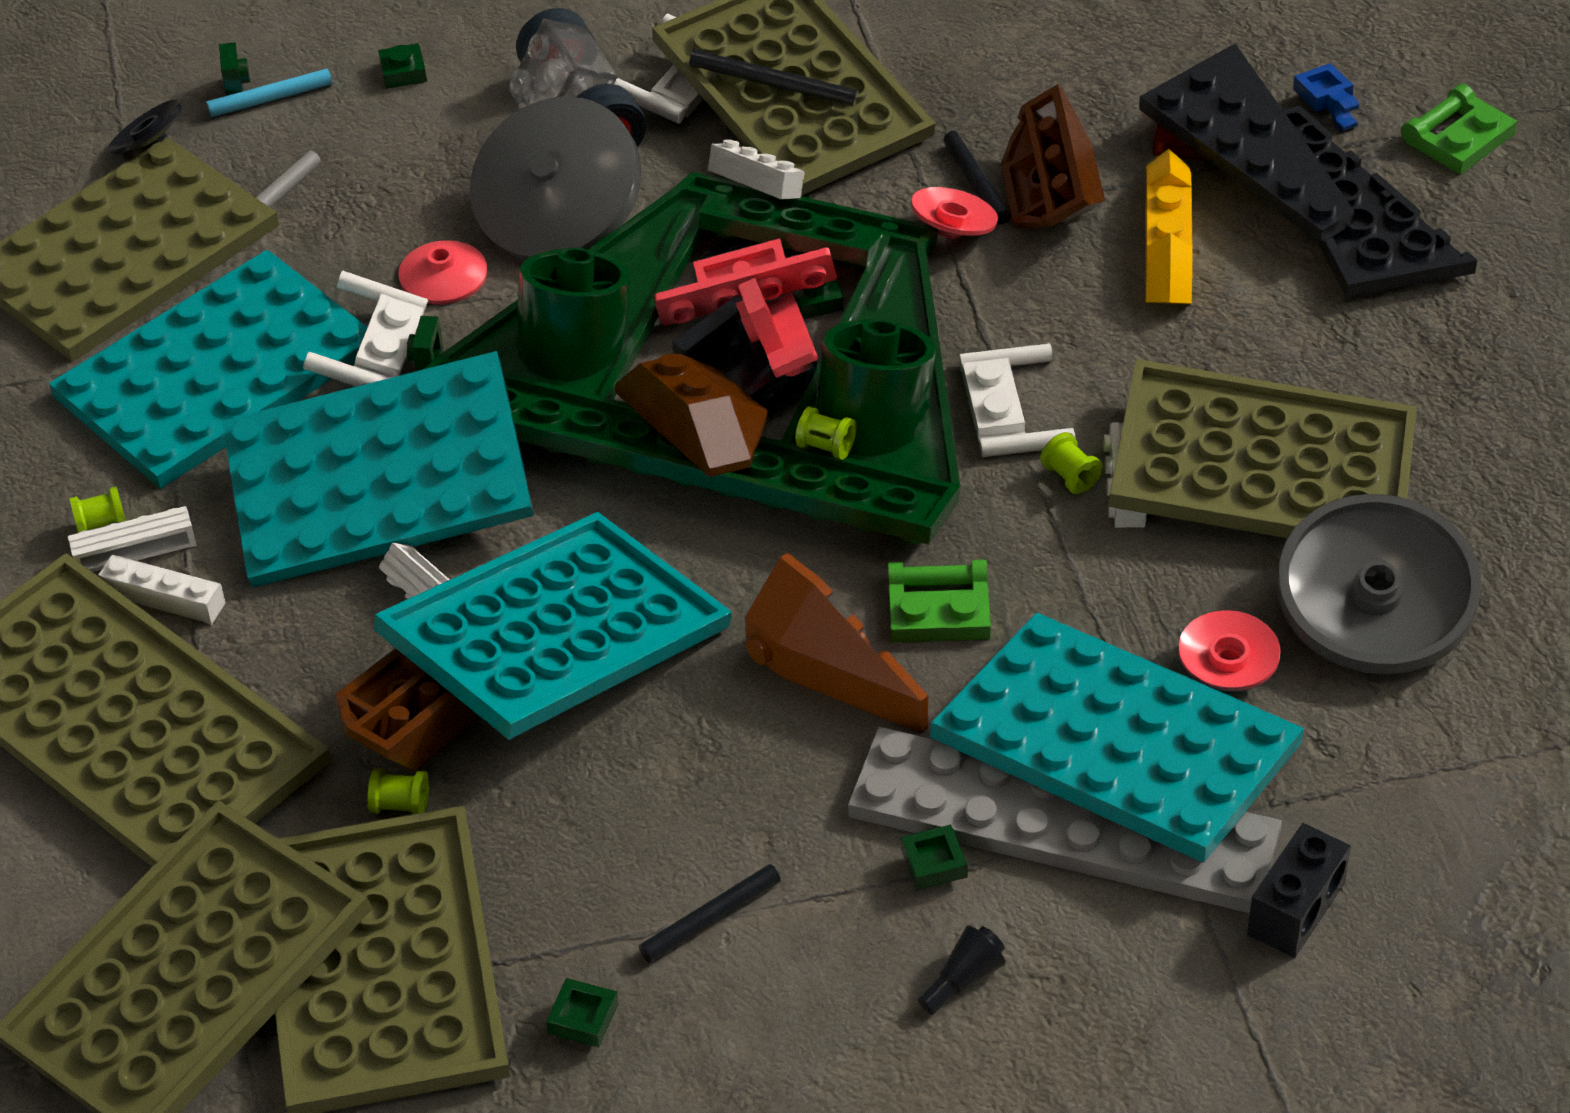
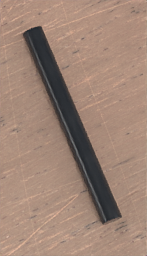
(773, 77)

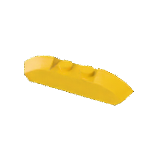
(1168, 230)

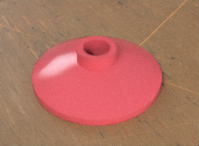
(953, 212)
(443, 272)
(1229, 650)

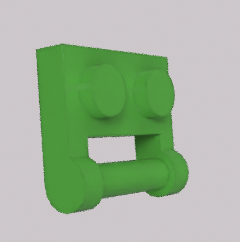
(1465, 140)
(939, 614)

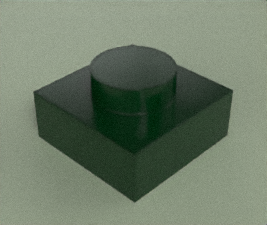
(402, 65)
(233, 70)
(819, 300)
(426, 343)
(934, 857)
(582, 1012)

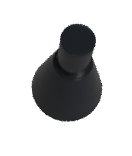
(973, 958)

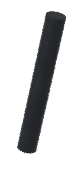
(976, 175)
(709, 913)

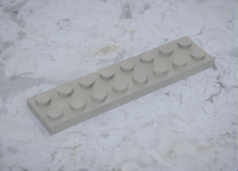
(928, 785)

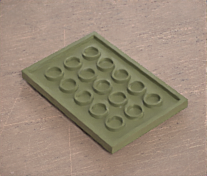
(808, 41)
(125, 247)
(1252, 449)
(183, 969)
(411, 987)

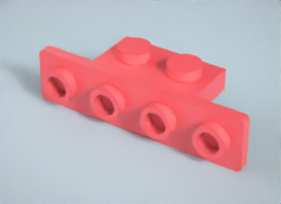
(721, 275)
(778, 328)

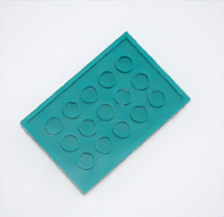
(208, 361)
(375, 469)
(552, 623)
(1118, 735)

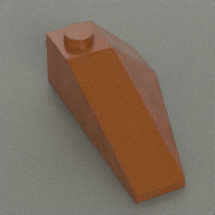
(813, 645)

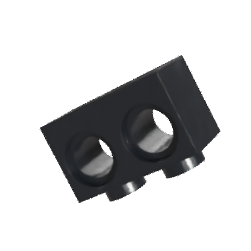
(1298, 890)

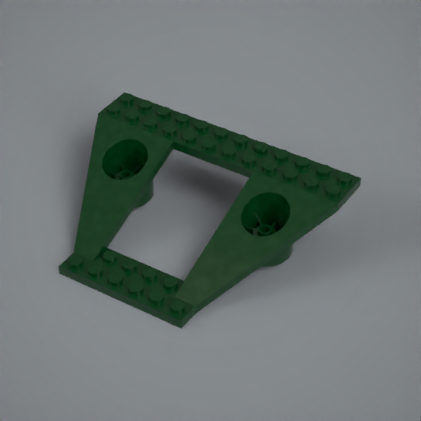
(593, 308)

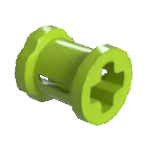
(825, 433)
(1071, 463)
(97, 510)
(397, 792)

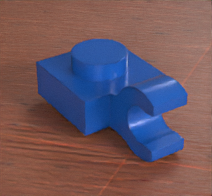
(1328, 90)

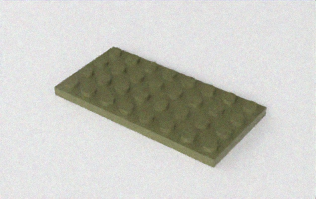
(135, 715)

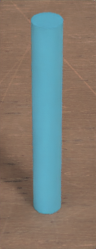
(269, 93)

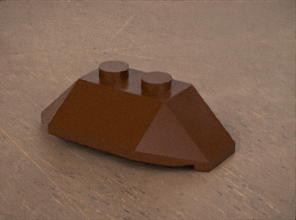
(1050, 164)
(696, 411)
(401, 711)

